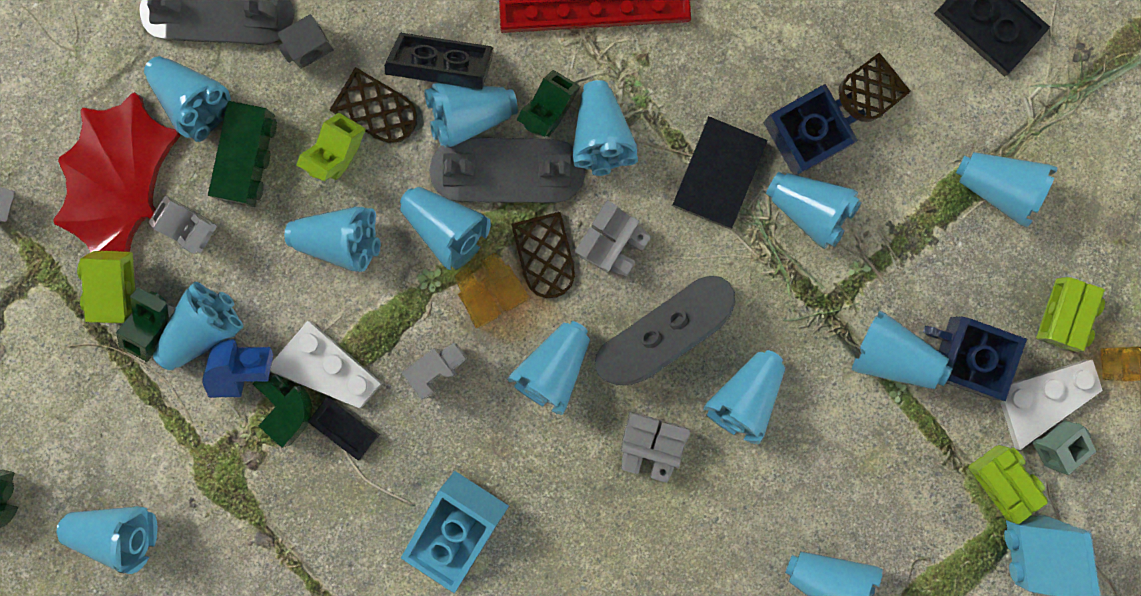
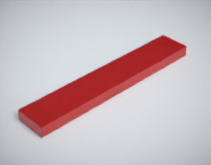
(579, 14)

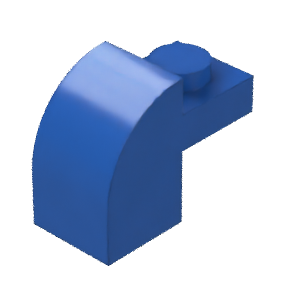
(232, 366)

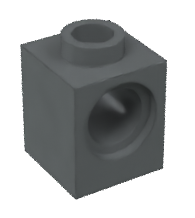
(304, 42)

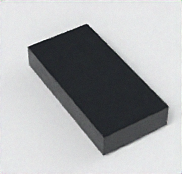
(343, 428)

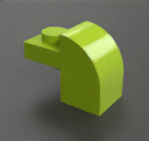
(334, 148)

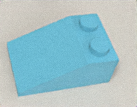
(454, 531)
(1052, 557)

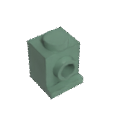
(1065, 447)

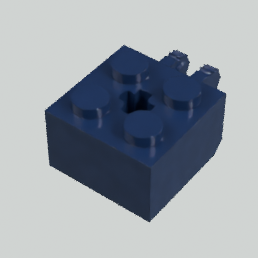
(813, 110)
(997, 351)

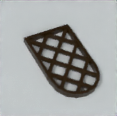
(888, 71)
(344, 91)
(563, 237)

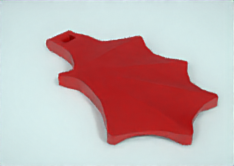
(113, 174)

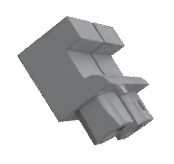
(618, 228)
(431, 367)
(665, 450)

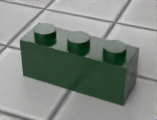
(242, 154)

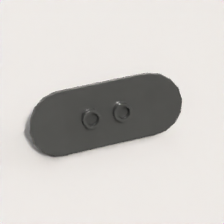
(217, 20)
(506, 171)
(666, 332)

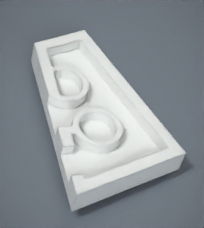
(325, 367)
(1048, 398)

